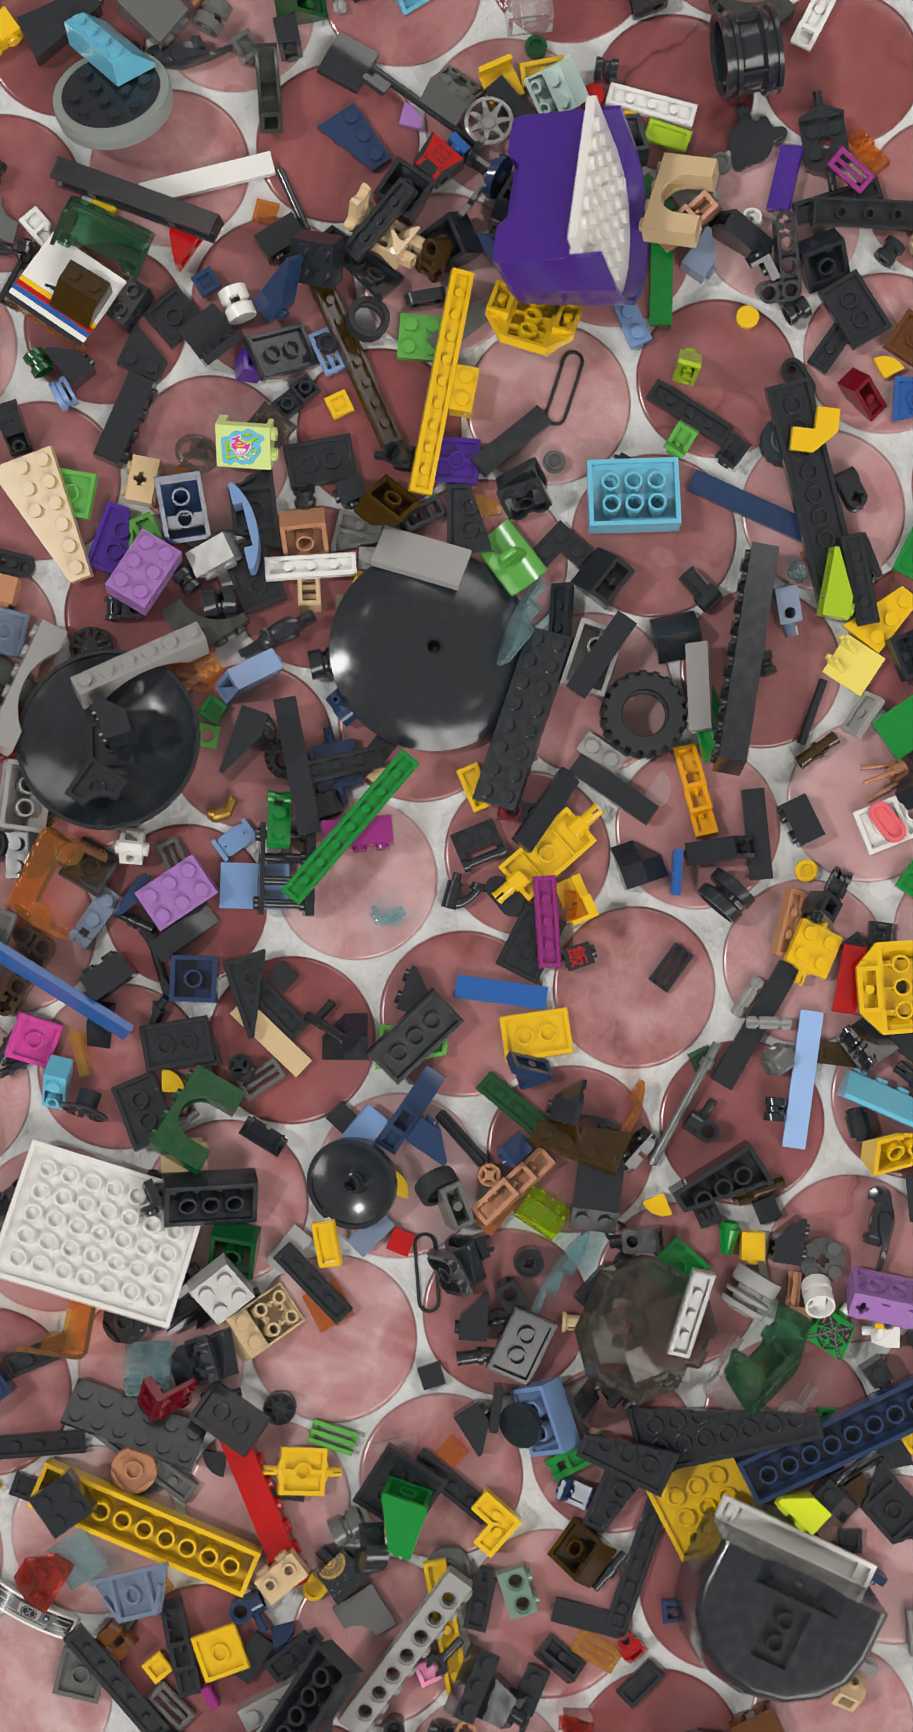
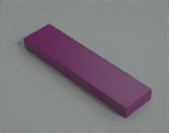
(546, 921)

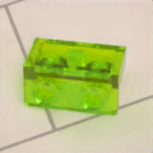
(542, 1213)

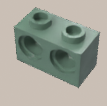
(512, 1591)

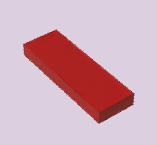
(845, 992)

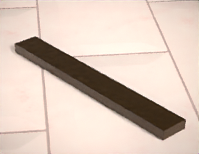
(357, 367)

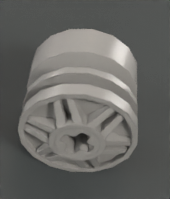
(749, 1292)

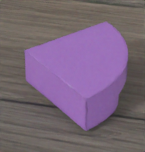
(410, 118)

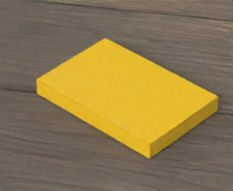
(537, 1033)

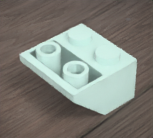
(557, 87)

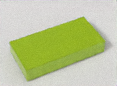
(668, 136)

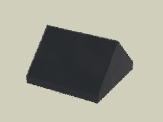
(672, 633)

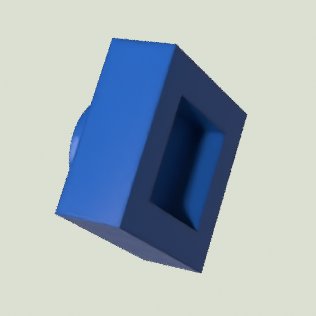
(459, 145)

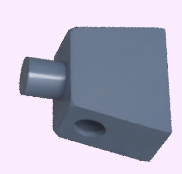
(783, 598)

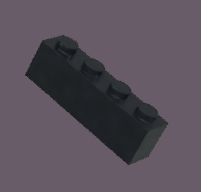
(125, 420)

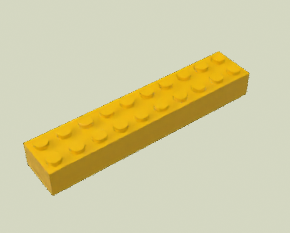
(162, 1533)

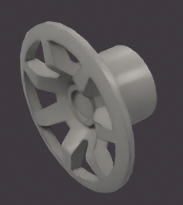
(488, 122)

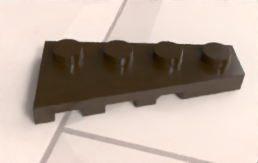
(586, 1145)

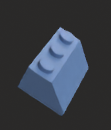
(551, 1403)

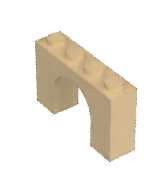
(675, 174)

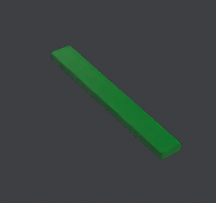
(350, 827)

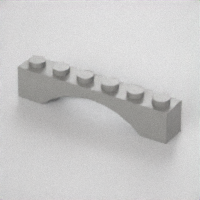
(43, 646)
(178, 646)

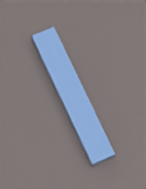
(802, 1079)

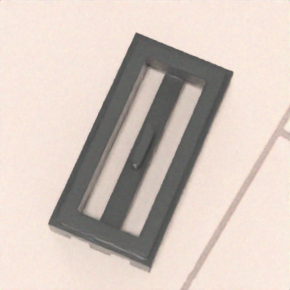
(168, 843)
(277, 1068)
(168, 1715)

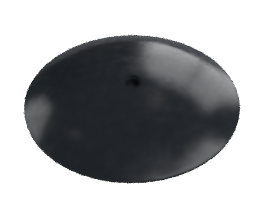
(400, 685)

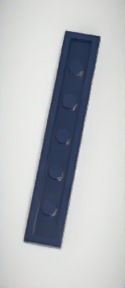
(744, 504)

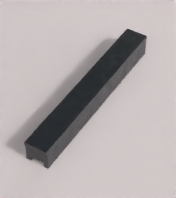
(137, 199)

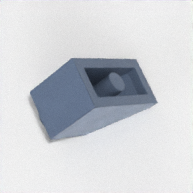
(700, 261)

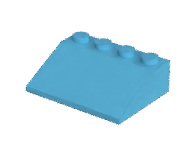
(633, 495)

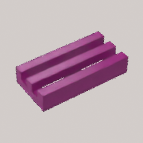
(836, 158)

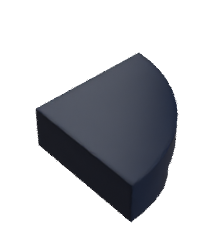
(282, 1634)

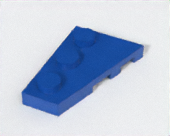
(902, 398)

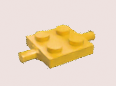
(812, 950)
(302, 1471)

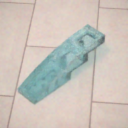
(519, 625)
(565, 1264)

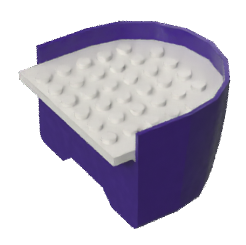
(574, 210)

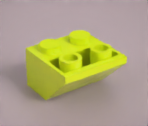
(805, 1509)

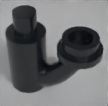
(451, 896)

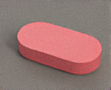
(886, 822)

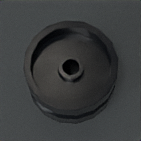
(728, 893)

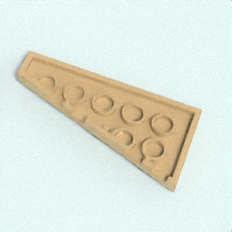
(42, 499)

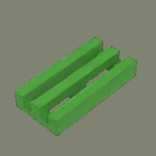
(348, 1451)

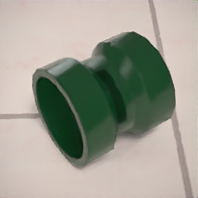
(39, 365)

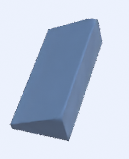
(367, 1124)

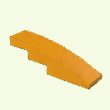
(695, 791)

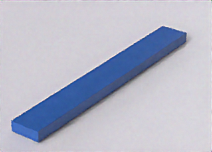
(64, 992)

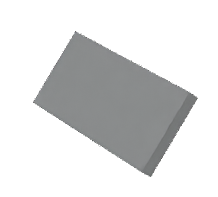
(421, 557)

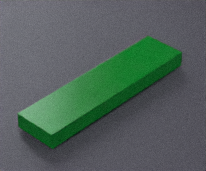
(660, 286)

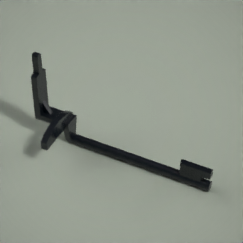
(381, 84)

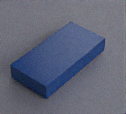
(676, 872)

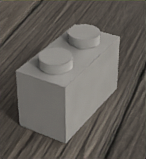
(214, 555)

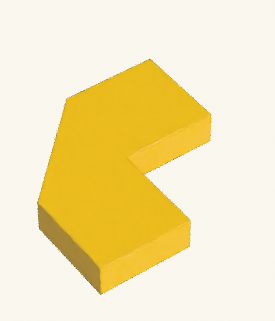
(825, 427)

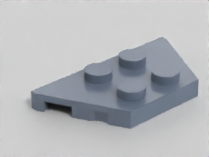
(134, 1592)

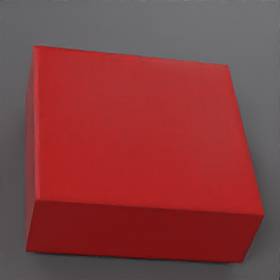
(400, 1241)

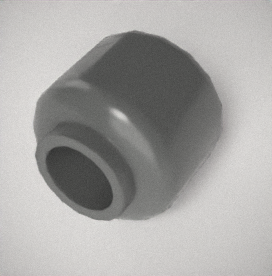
(777, 1059)

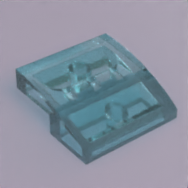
(82, 1552)

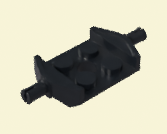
(819, 124)

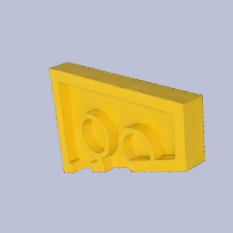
(892, 613)

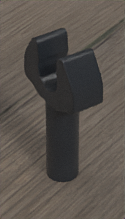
(443, 1657)

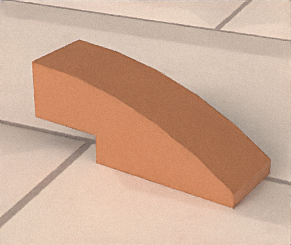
(702, 205)

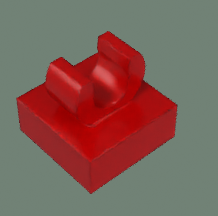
(633, 1649)

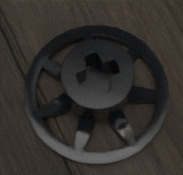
(86, 1103)

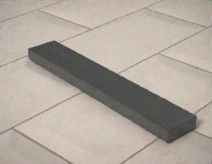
(168, 1476)

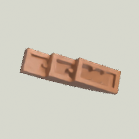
(513, 1186)

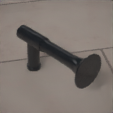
(347, 1041)

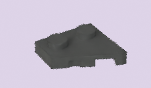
(353, 532)

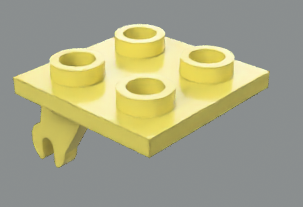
(852, 664)

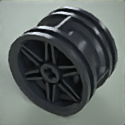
(747, 52)

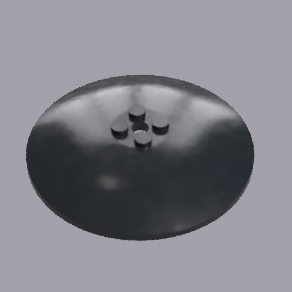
(63, 736)

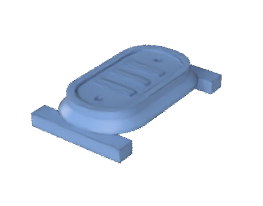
(234, 840)

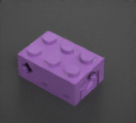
(143, 572)
(177, 892)
(880, 1297)

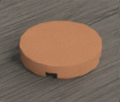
(133, 1471)

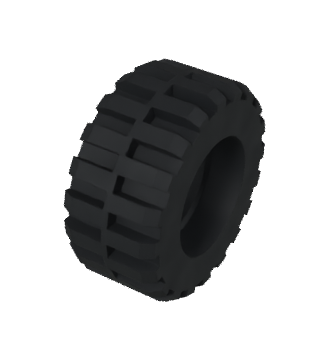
(658, 687)

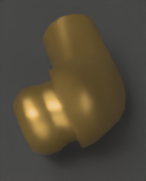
(223, 813)

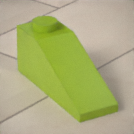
(687, 366)
(836, 593)

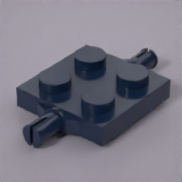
(332, 747)

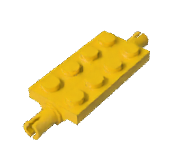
(557, 849)

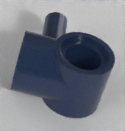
(340, 708)
(255, 1605)

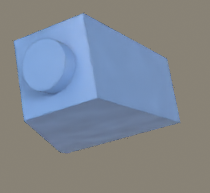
(248, 675)

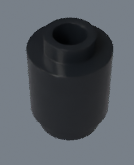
(858, 1123)

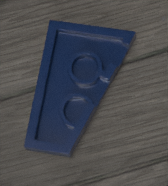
(355, 135)

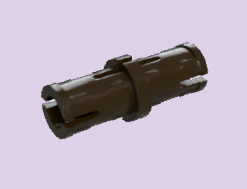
(817, 750)

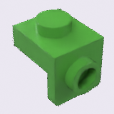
(680, 439)

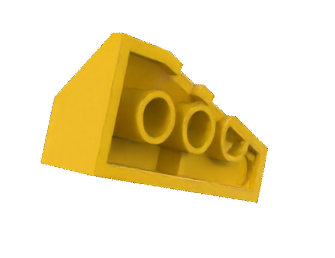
(888, 1153)

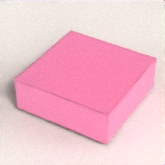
(427, 1675)

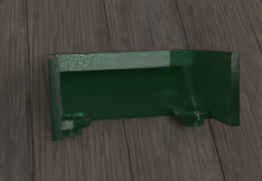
(104, 233)
(772, 1364)

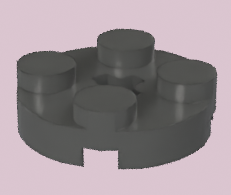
(831, 1250)

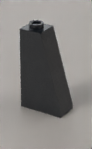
(46, 28)

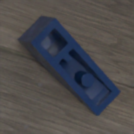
(280, 290)

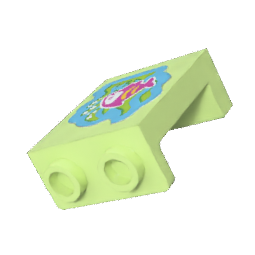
(245, 444)

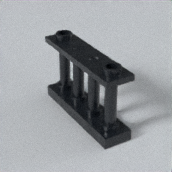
(259, 902)

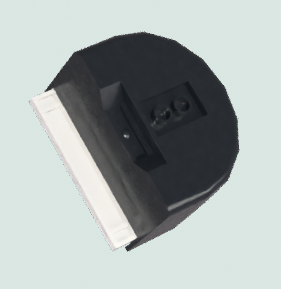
(775, 1605)

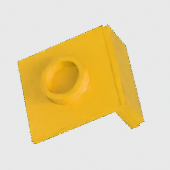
(502, 66)

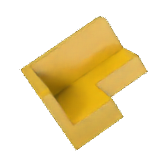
(585, 908)
(500, 1521)

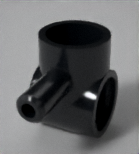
(398, 455)
(696, 1120)

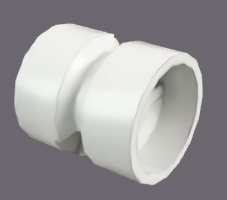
(236, 301)
(818, 1296)

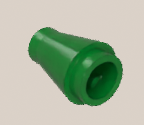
(728, 1235)

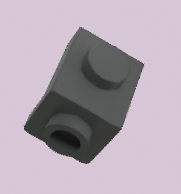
(244, 46)

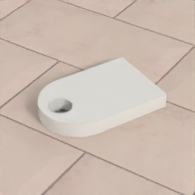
(871, 836)

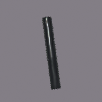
(290, 194)
(812, 711)

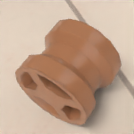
(491, 1177)

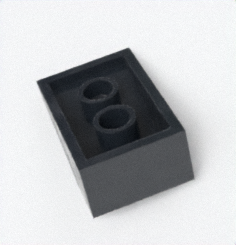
(596, 1199)

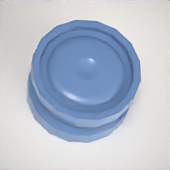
(61, 395)

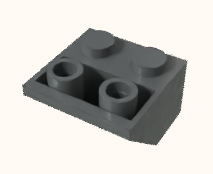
(451, 94)

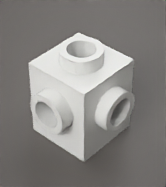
(129, 850)

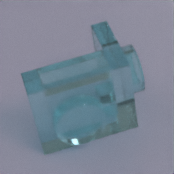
(393, 918)

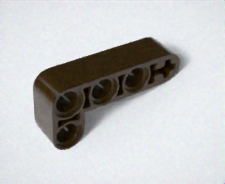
(34, 954)

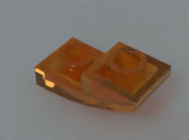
(866, 152)
(208, 666)

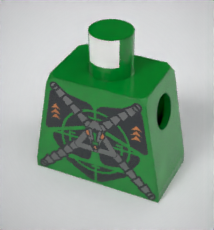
(832, 1332)

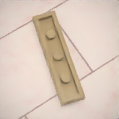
(278, 1043)

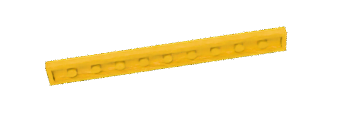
(441, 382)

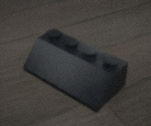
(209, 1197)

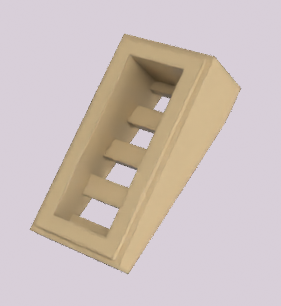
(309, 601)

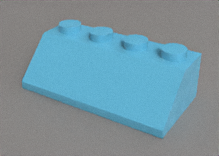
(106, 48)
(877, 1096)

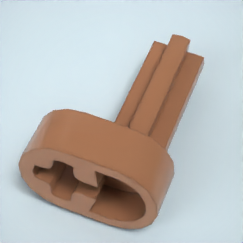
(793, 1292)

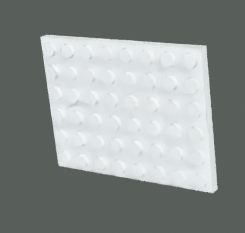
(82, 1238)

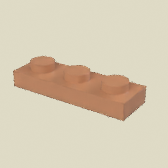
(787, 920)

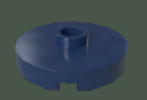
(497, 175)

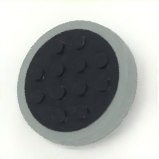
(109, 116)

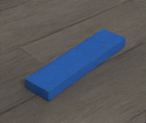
(501, 992)

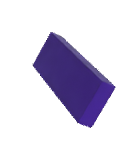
(785, 177)

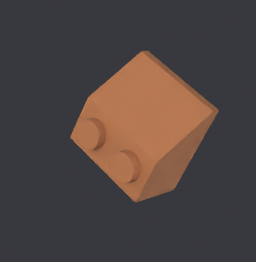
(304, 532)

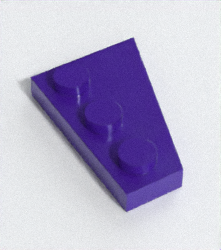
(111, 538)

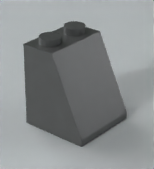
(156, 19)

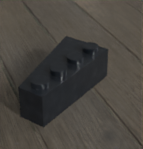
(725, 1176)

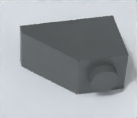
(455, 1206)

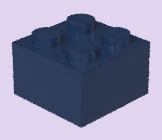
(194, 978)

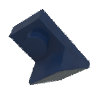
(529, 1069)

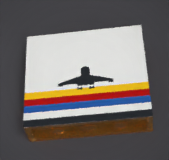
(37, 283)

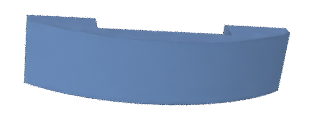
(252, 552)

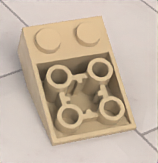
(263, 1322)

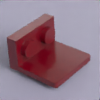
(161, 1405)

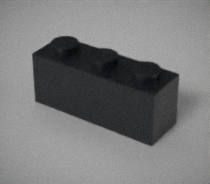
(471, 1683)

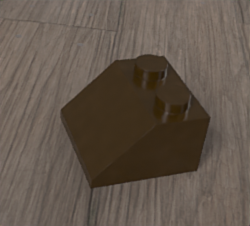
(80, 294)
(386, 503)
(582, 1552)

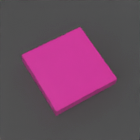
(33, 1039)

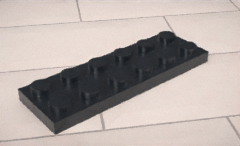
(125, 1423)

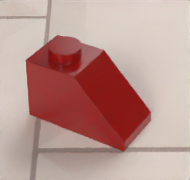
(183, 247)

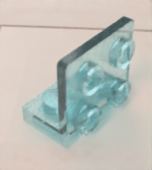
(144, 1360)

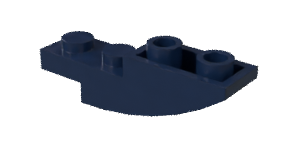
(411, 1109)

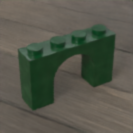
(201, 1087)

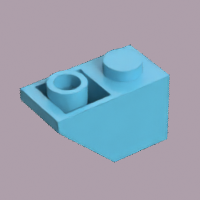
(56, 1081)

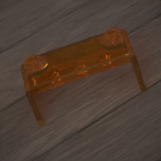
(47, 851)
(75, 1338)

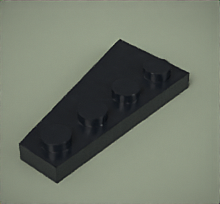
(371, 271)
(608, 1500)

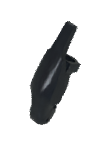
(186, 54)
(279, 633)
(880, 1222)

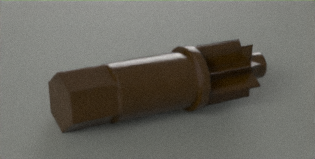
(760, 1192)

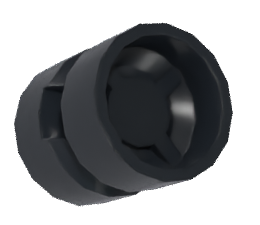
(211, 600)
(319, 663)
(528, 1261)

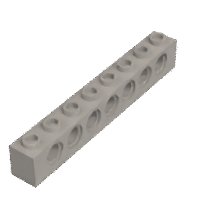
(361, 1721)

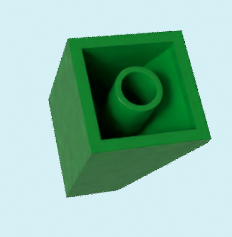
(404, 1515)

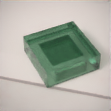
(696, 1055)

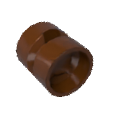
(111, 1632)

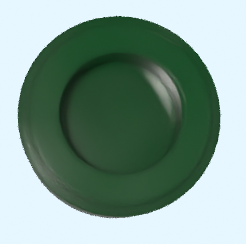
(535, 47)

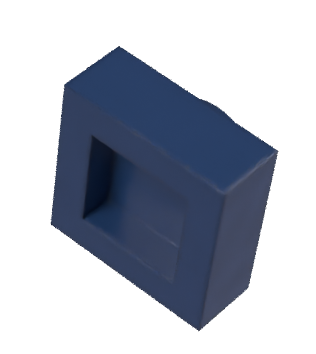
(206, 282)

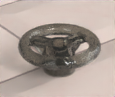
(197, 451)

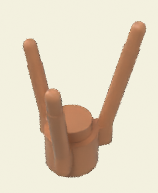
(894, 772)

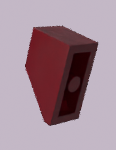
(862, 393)

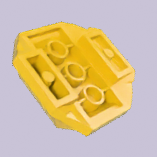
(531, 326)
(876, 987)

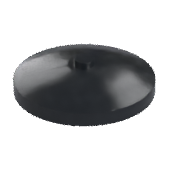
(352, 1183)

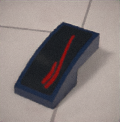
(127, 898)

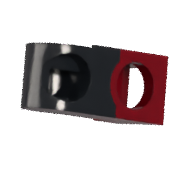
(523, 810)

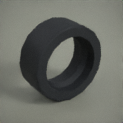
(360, 333)
(431, 1182)

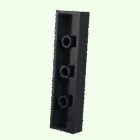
(861, 213)

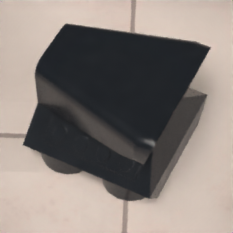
(523, 490)
(457, 1265)
(212, 1356)

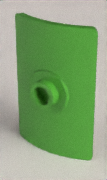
(512, 558)

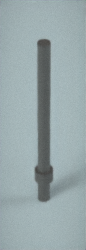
(706, 1063)

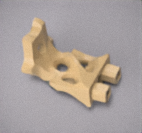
(392, 246)

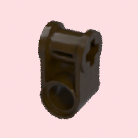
(434, 258)

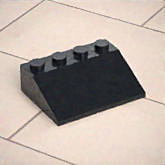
(248, 740)

